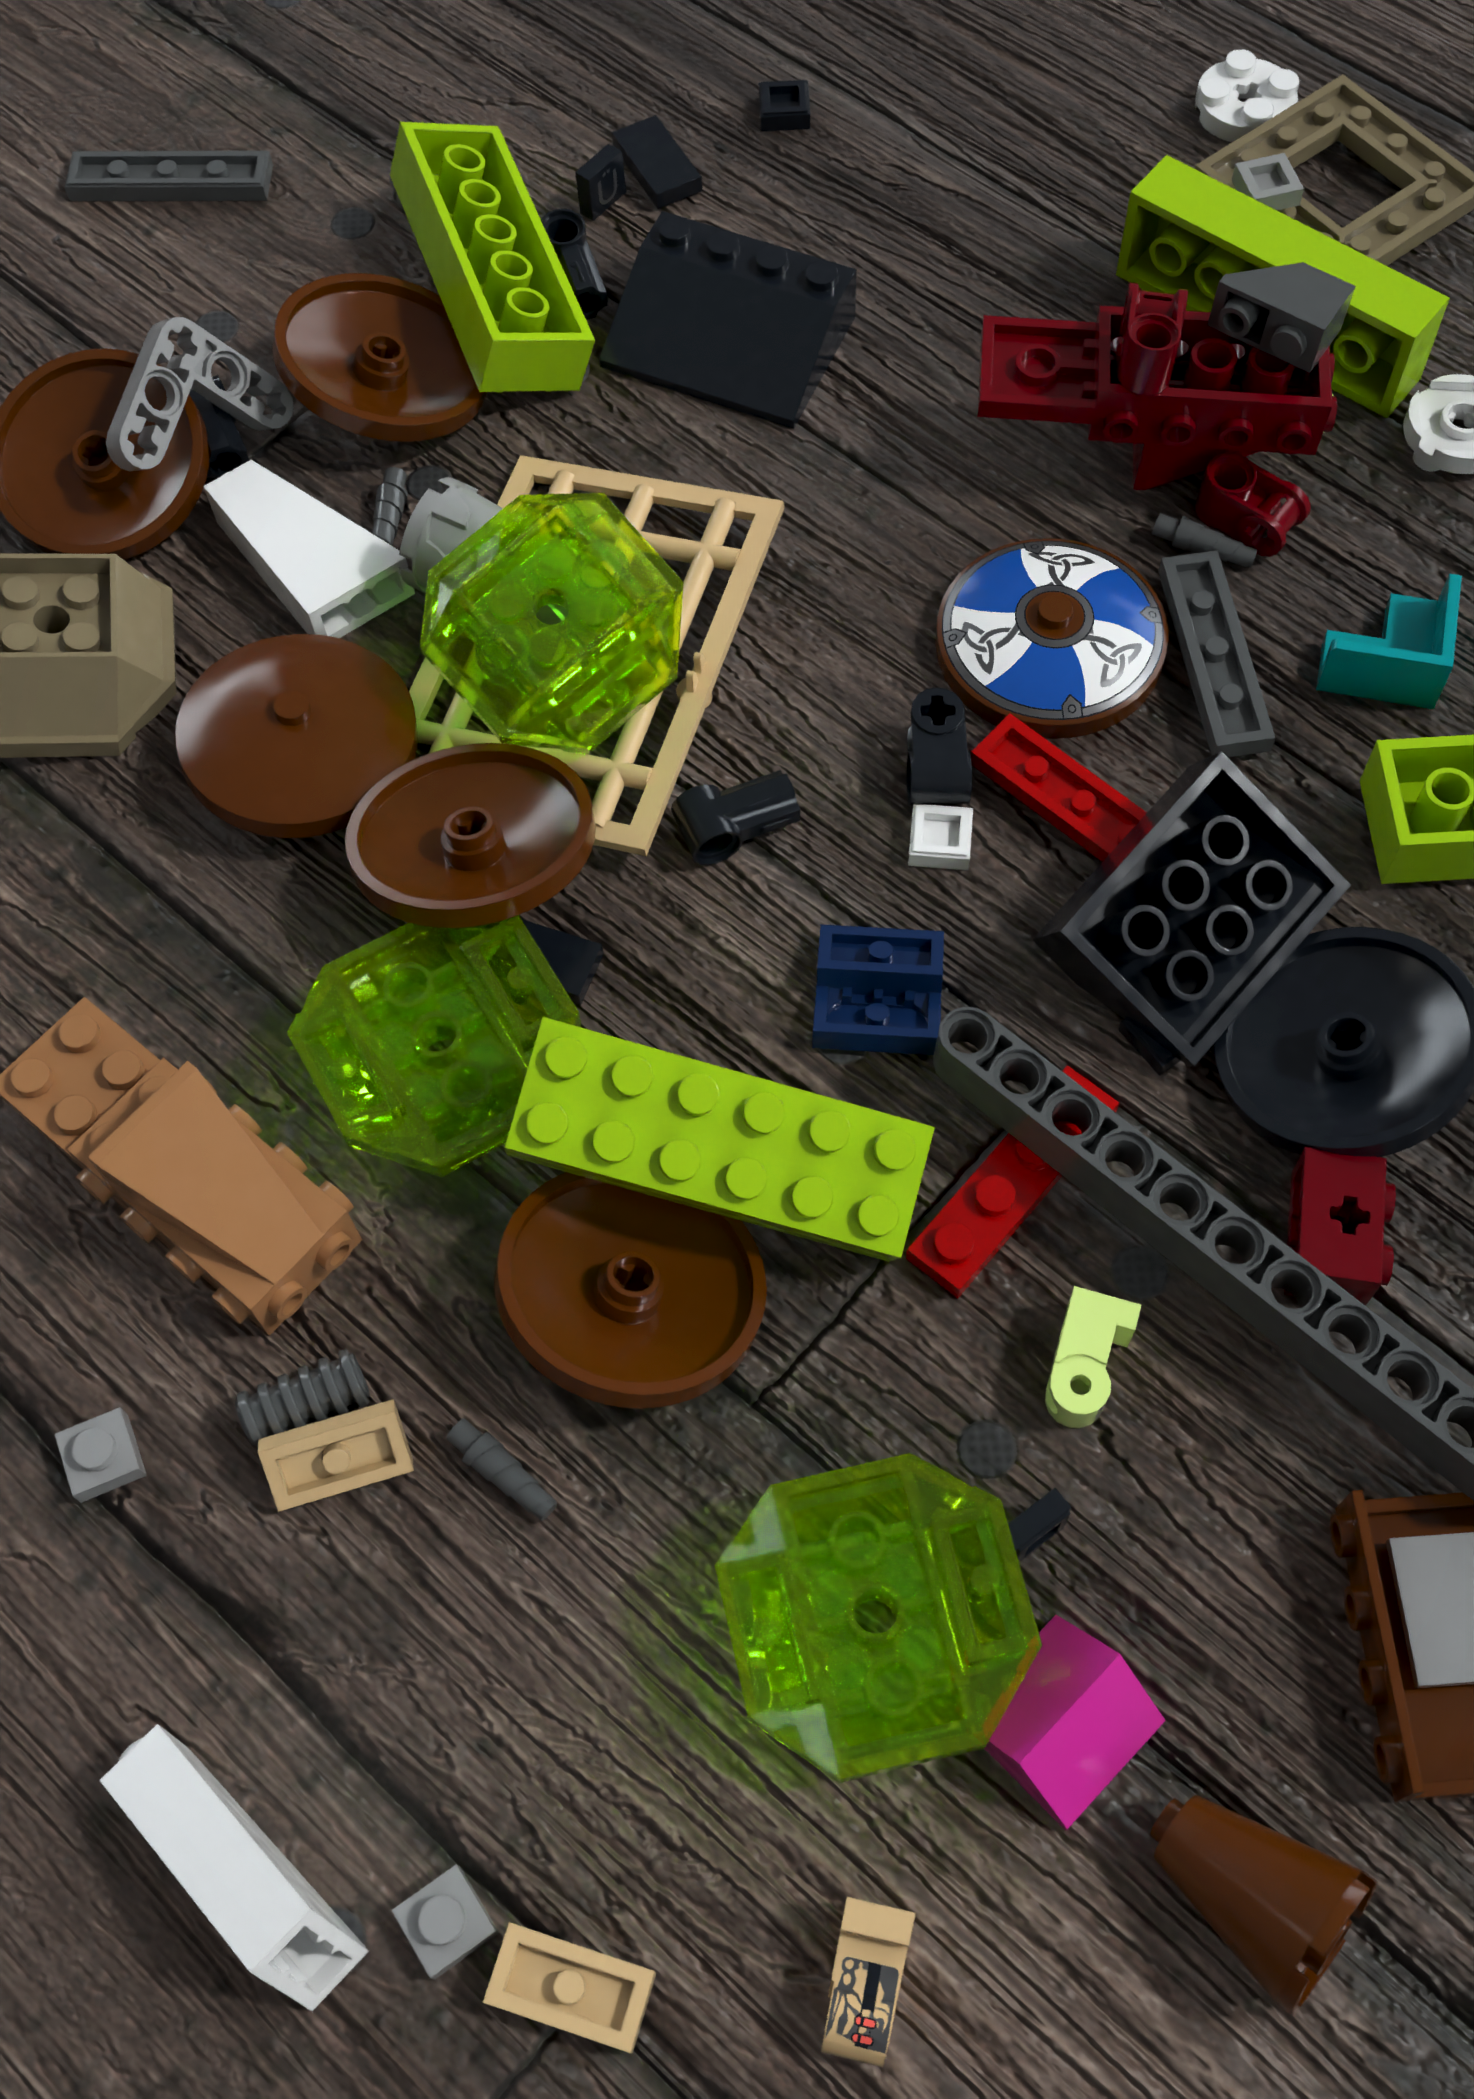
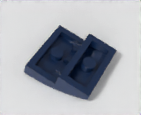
(878, 989)

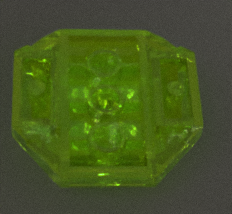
(566, 679)
(396, 996)
(893, 1537)

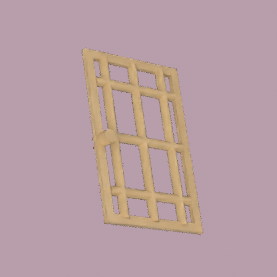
(693, 691)

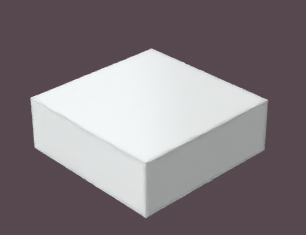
(940, 836)

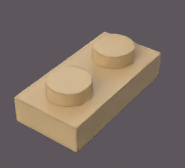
(335, 1455)
(570, 1987)

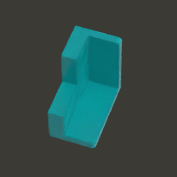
(1409, 659)

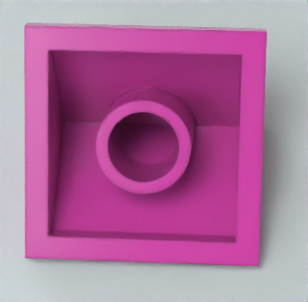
(1072, 1722)

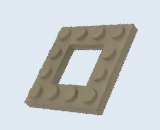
(1432, 181)

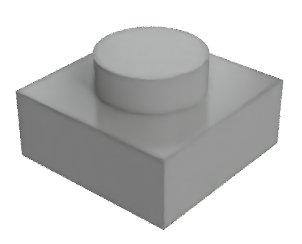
(1269, 181)
(100, 1454)
(445, 1922)

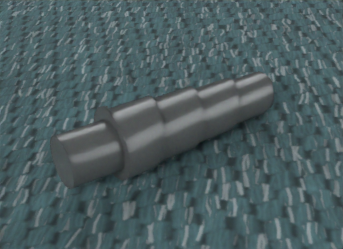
(389, 503)
(1197, 538)
(496, 1465)

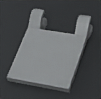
(1436, 1605)

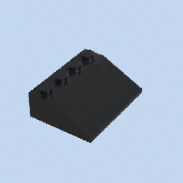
(730, 319)
(1193, 909)

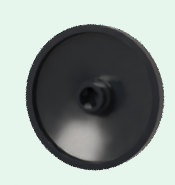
(1353, 1045)

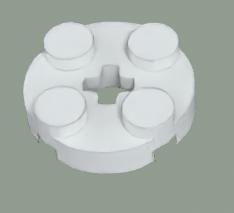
(1245, 77)
(1431, 429)

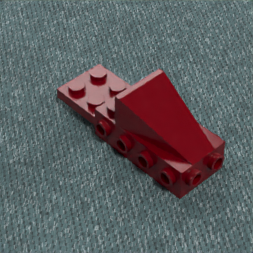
(1216, 401)

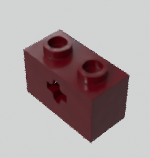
(1347, 1190)

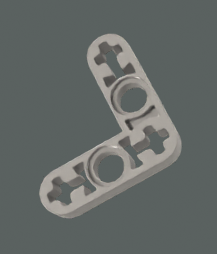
(181, 375)

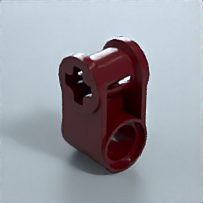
(1150, 338)
(1246, 502)

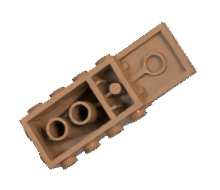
(182, 1166)

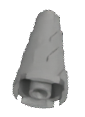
(441, 525)

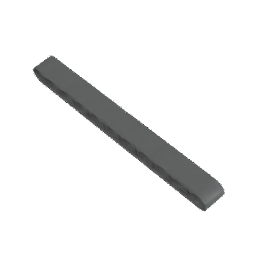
(1212, 1222)

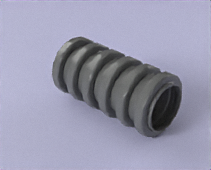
(303, 1397)

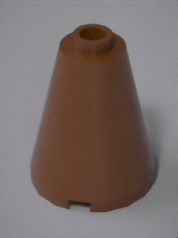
(1262, 1893)

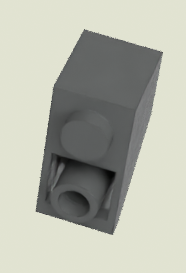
(1283, 311)

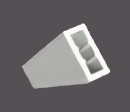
(307, 553)
(233, 1870)

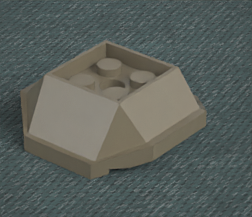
(81, 654)

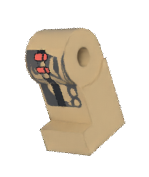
(866, 1980)

